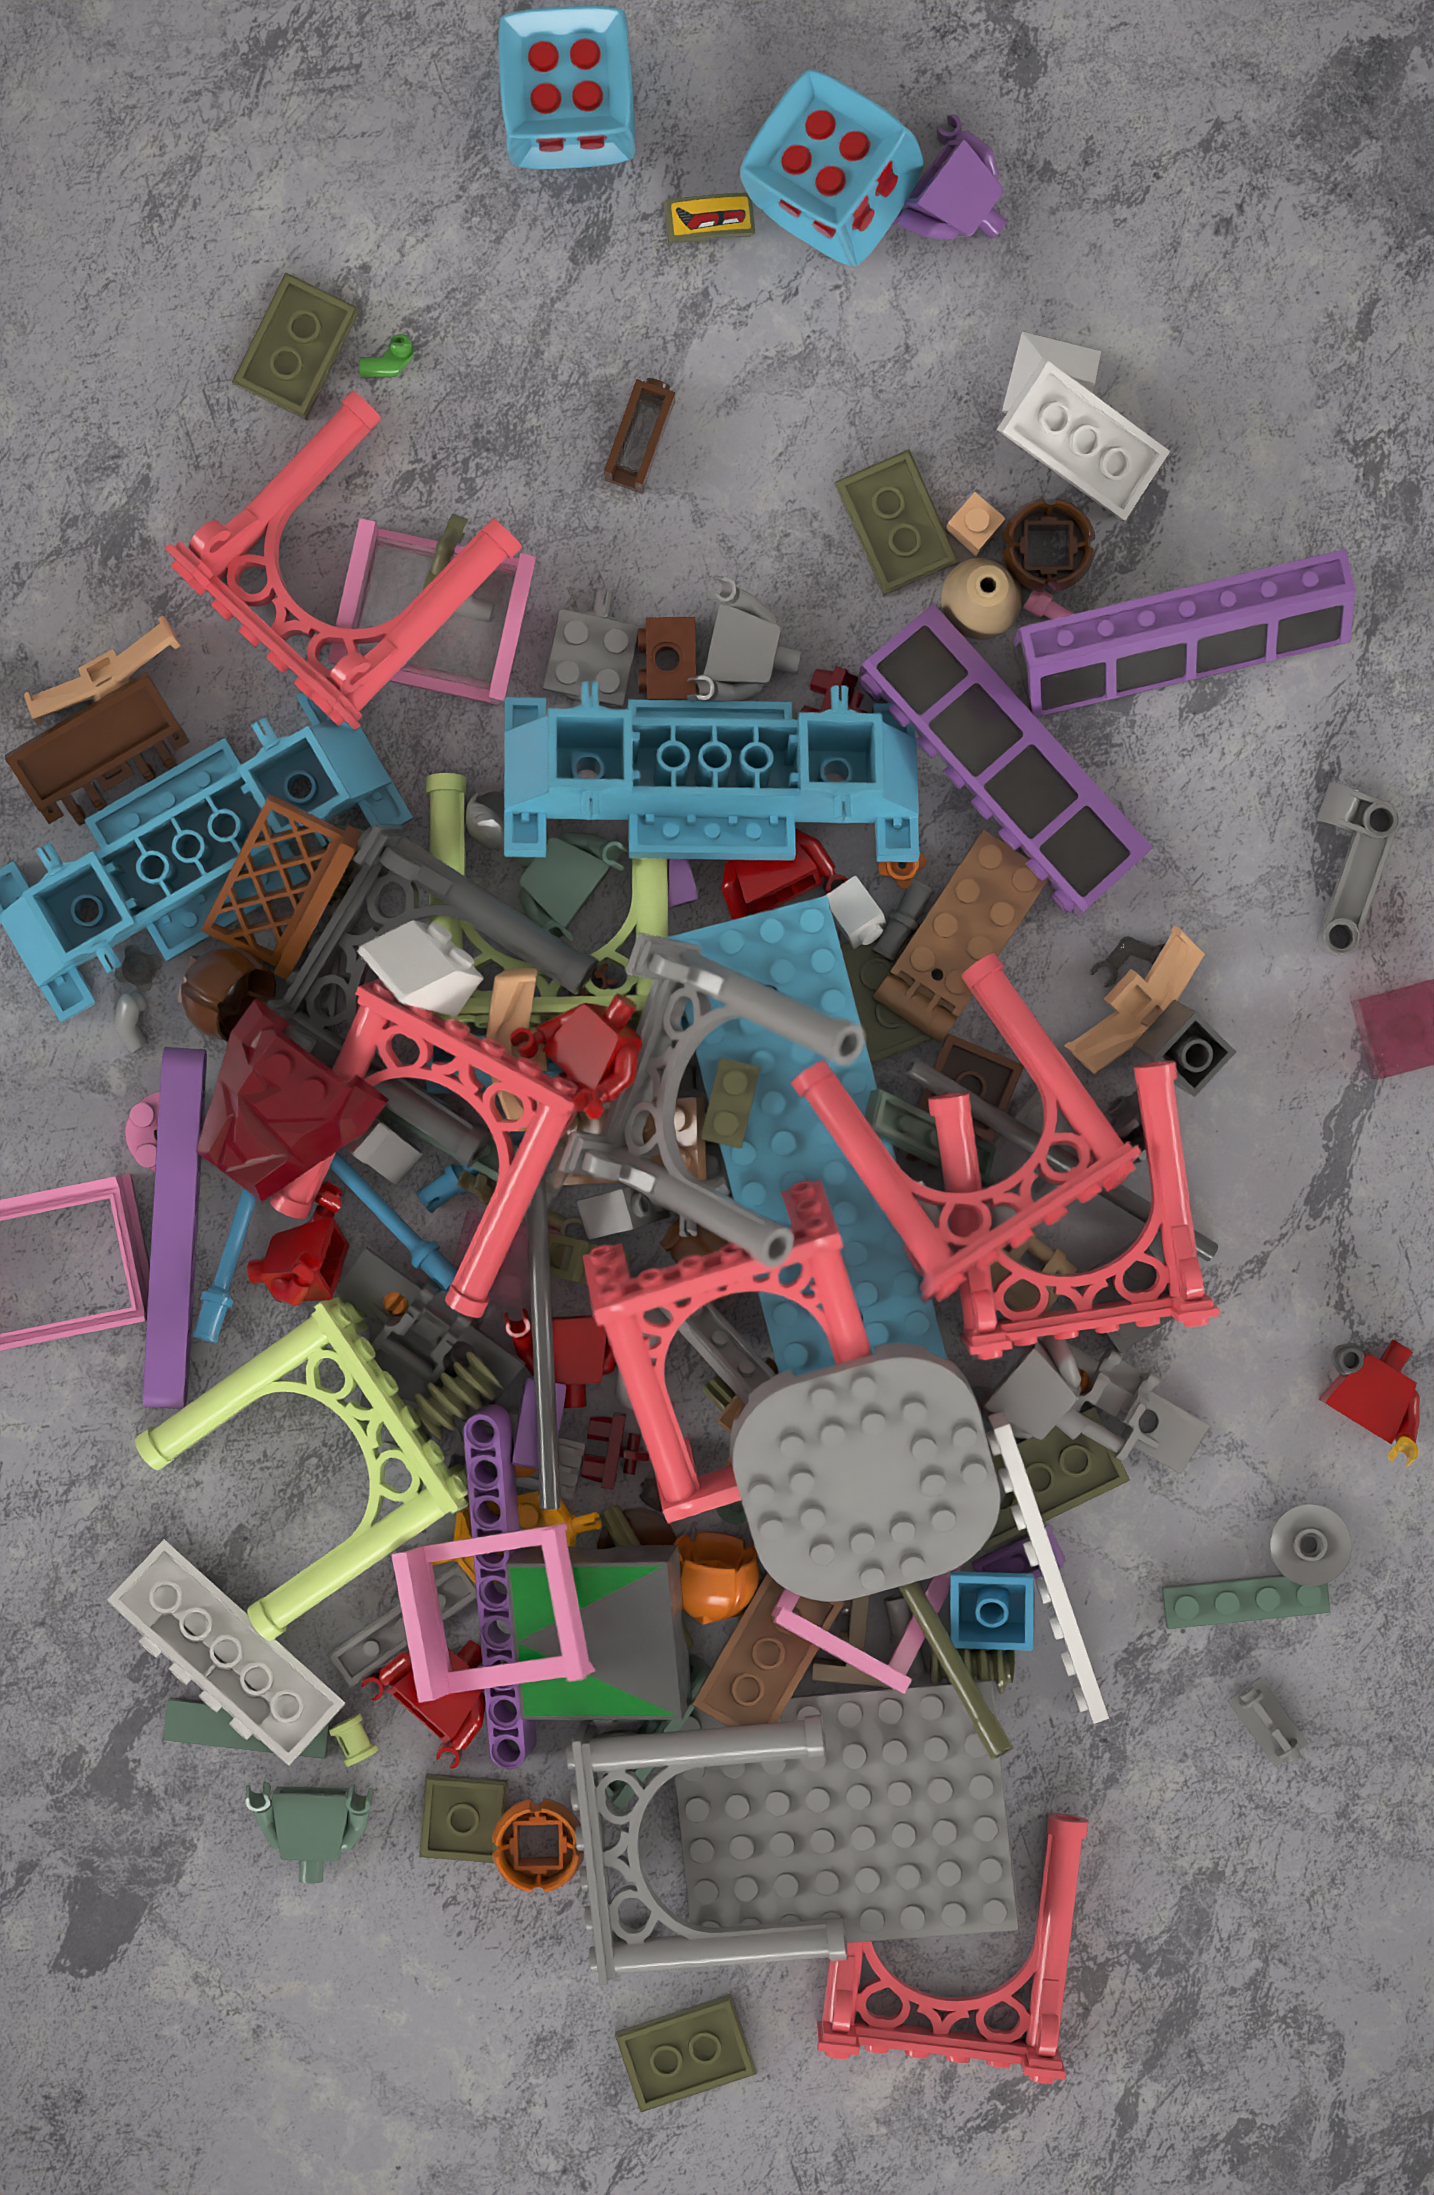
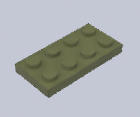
(1060, 1475)

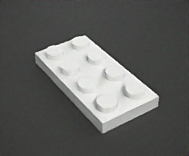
(1083, 439)

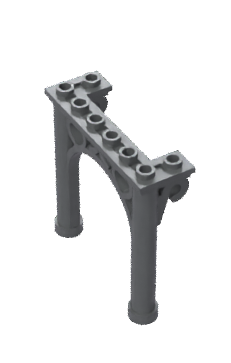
(389, 849)

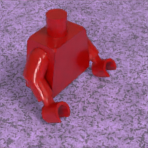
(766, 884)
(590, 1047)
(305, 1259)
(580, 1352)
(451, 1718)

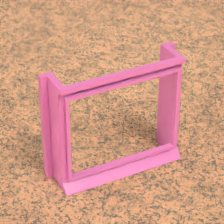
(132, 1247)
(426, 1629)
(903, 1656)

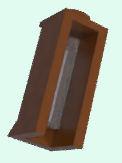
(640, 434)

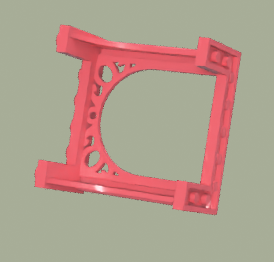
(620, 1306)

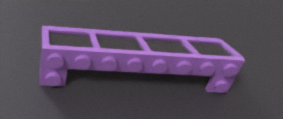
(1186, 633)
(1004, 760)

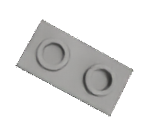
(1268, 1722)

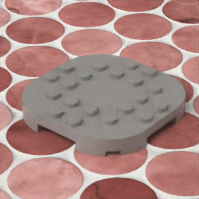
(865, 1473)

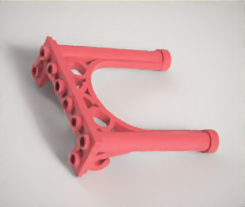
(355, 678)
(373, 1028)
(897, 1193)
(1169, 1211)
(1048, 1961)

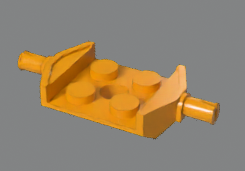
(529, 1517)

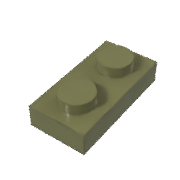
(730, 1103)

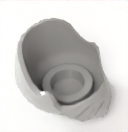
(486, 819)

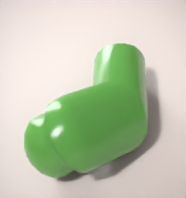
(392, 361)

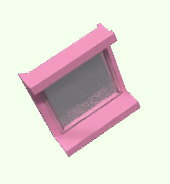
(465, 654)

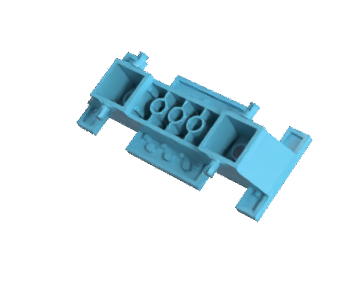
(709, 775)
(175, 845)

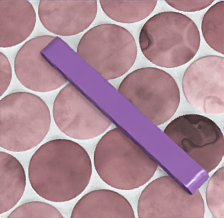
(174, 1228)
(490, 1567)

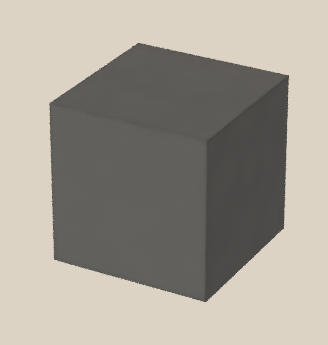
(1190, 1042)

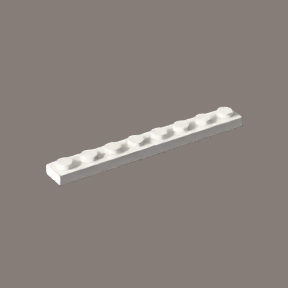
(1040, 1553)

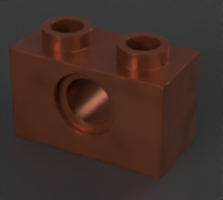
(671, 634)

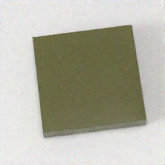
(461, 1817)

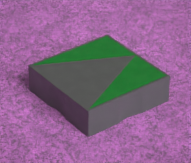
(630, 1630)

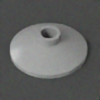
(1331, 1549)

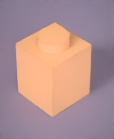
(975, 524)

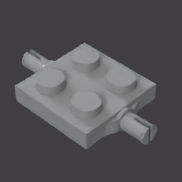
(591, 649)

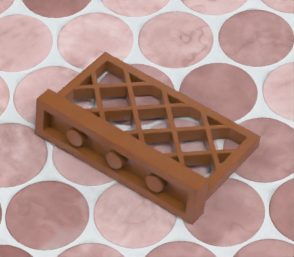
(316, 891)

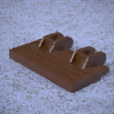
(97, 747)

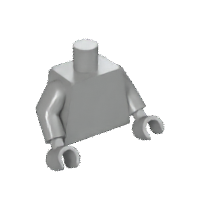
(742, 648)
(1038, 1392)

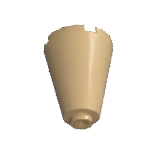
(974, 611)

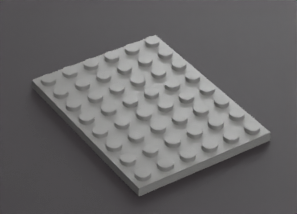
(886, 1830)

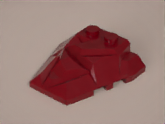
(279, 1107)

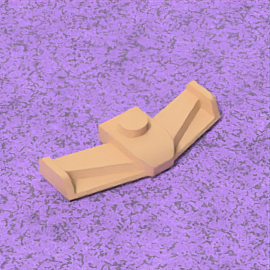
(102, 674)
(1138, 1003)
(509, 1011)

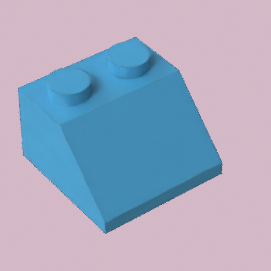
(992, 1610)

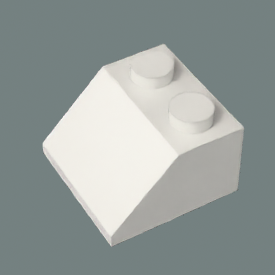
(423, 967)

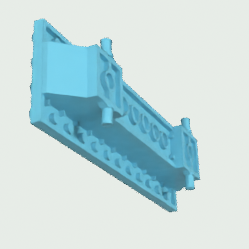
(787, 1143)

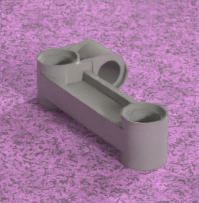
(1363, 862)

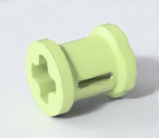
(353, 1740)

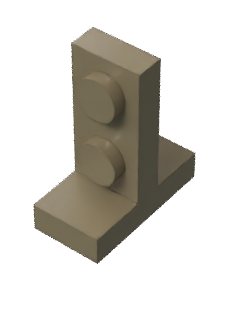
(838, 1670)

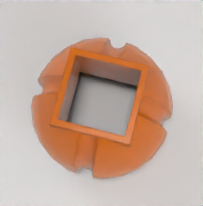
(716, 1575)
(536, 1872)

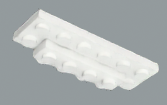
(224, 1654)

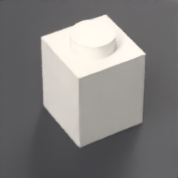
(856, 913)

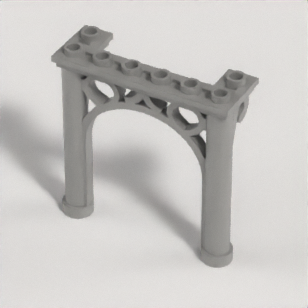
(619, 1150)
(639, 1950)

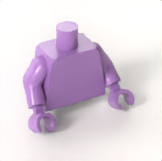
(956, 190)

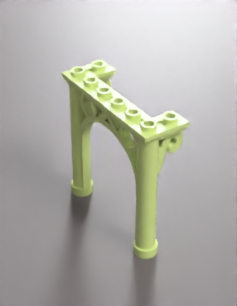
(646, 916)
(446, 1491)

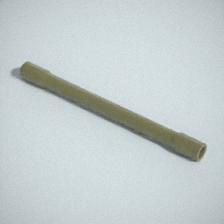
(984, 1721)

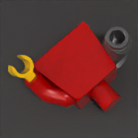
(1377, 1395)

